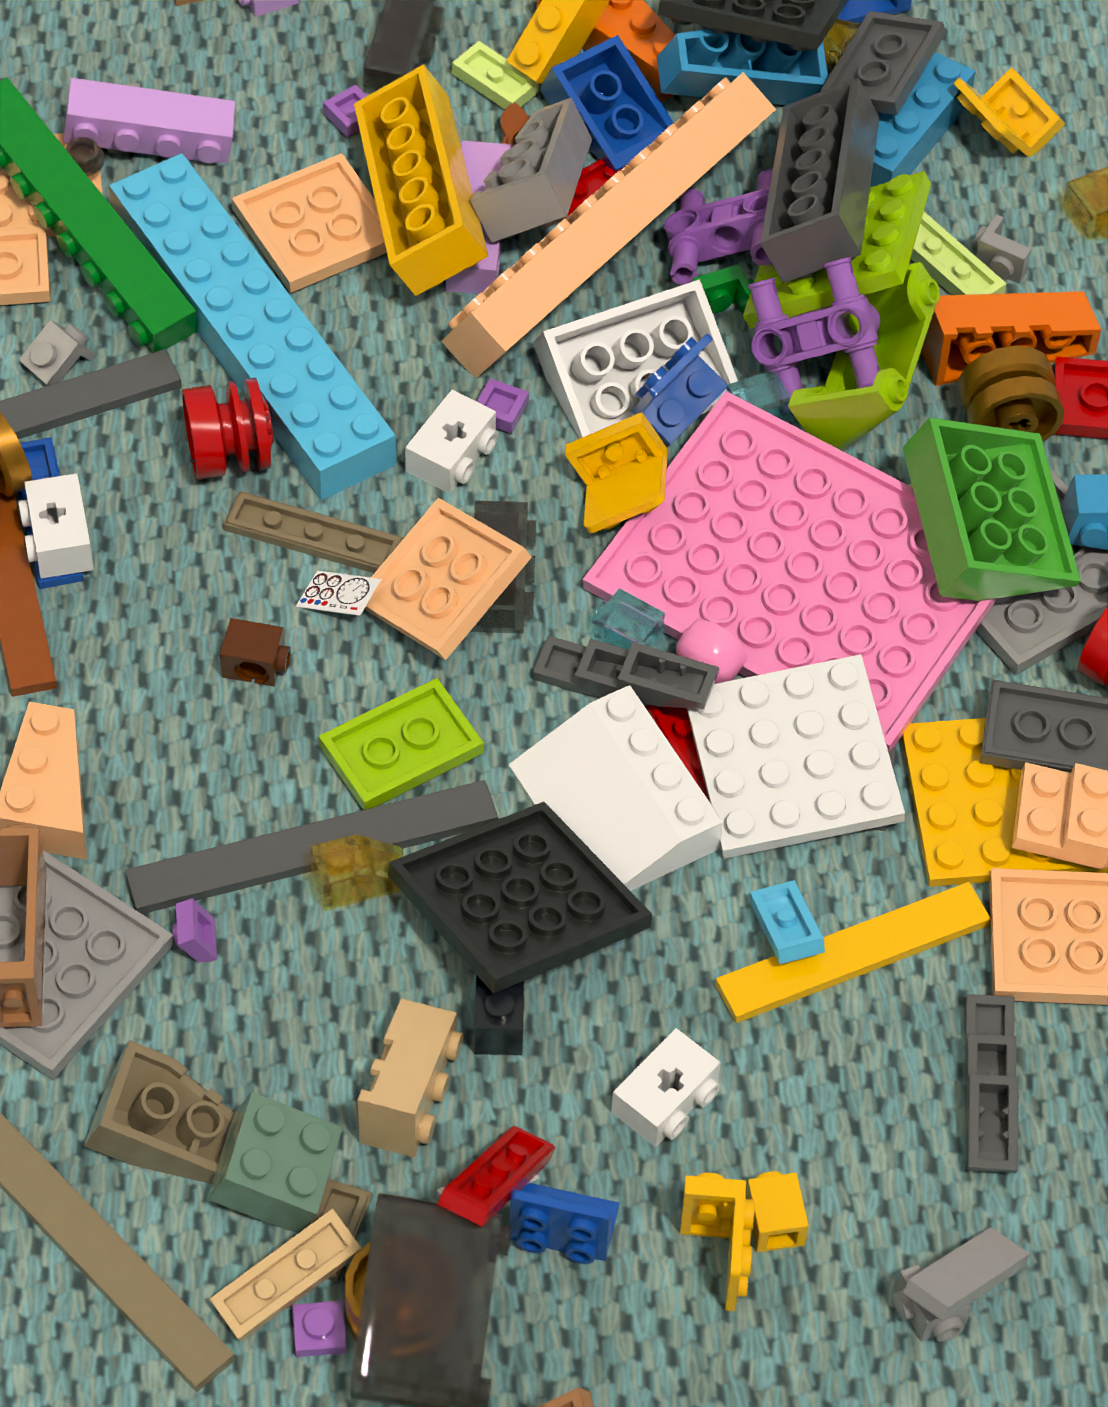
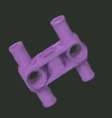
(701, 229)
(816, 331)

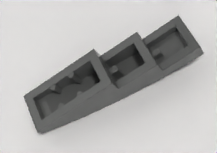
(602, 668)
(991, 1084)

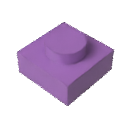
(341, 110)
(506, 401)
(195, 931)
(319, 1328)

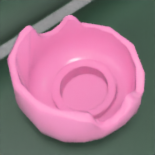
(715, 646)

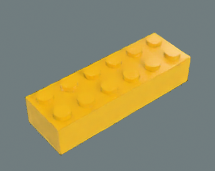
(420, 181)

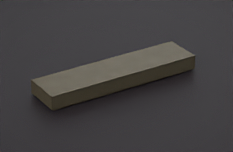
(310, 532)

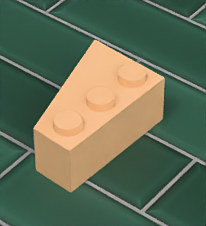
(45, 781)

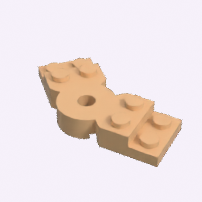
(1063, 814)

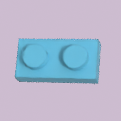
(787, 922)

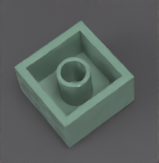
(275, 1163)

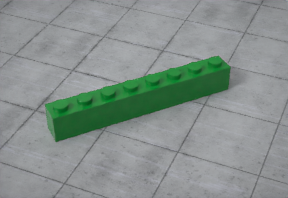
(90, 228)

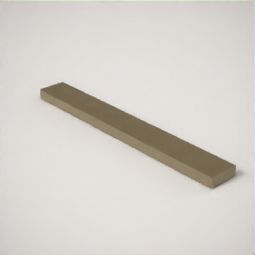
(109, 1262)

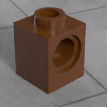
(254, 652)

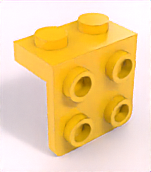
(1012, 113)
(621, 470)
(719, 1209)

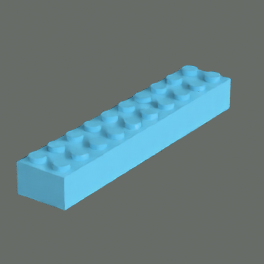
(256, 327)

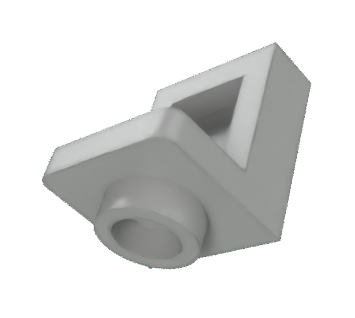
(1001, 254)
(56, 351)
(924, 1322)

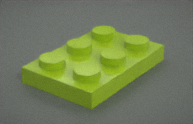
(401, 744)

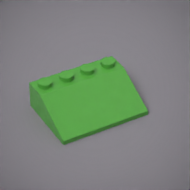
(989, 511)

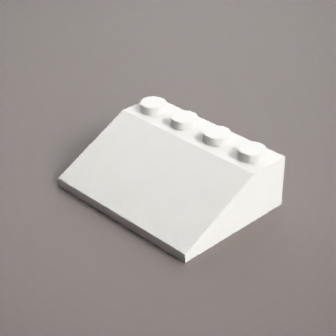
(609, 356)
(621, 790)

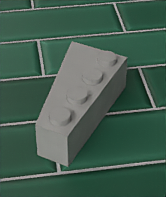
(536, 173)

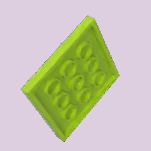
(887, 246)

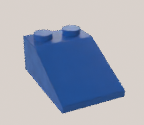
(612, 100)

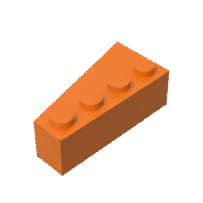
(639, 31)
(979, 323)

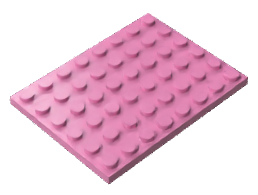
(794, 558)

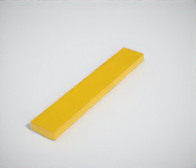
(854, 952)

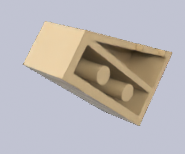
(409, 1078)

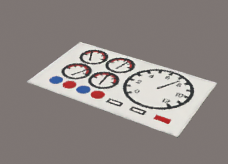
(338, 593)

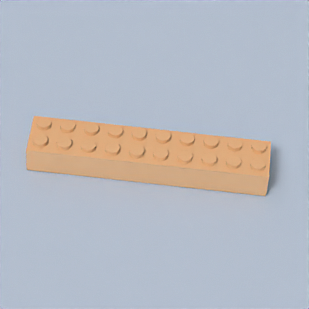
(605, 223)

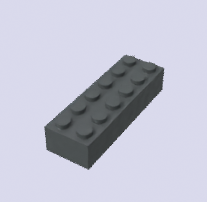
(820, 181)

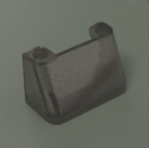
(426, 1306)

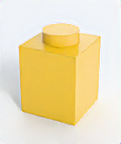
(778, 1211)

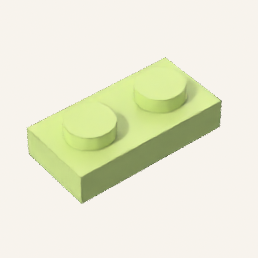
(494, 76)

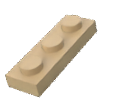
(286, 1275)

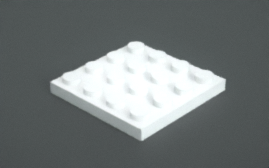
(795, 757)

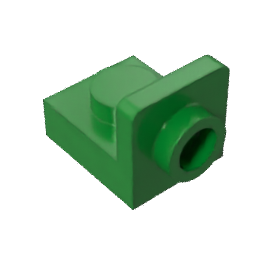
(726, 288)

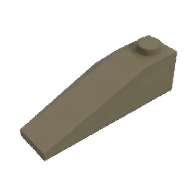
(160, 1117)

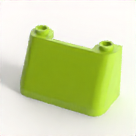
(841, 411)

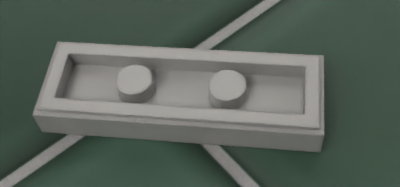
(966, 1273)

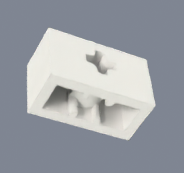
(451, 442)
(58, 526)
(672, 1065)

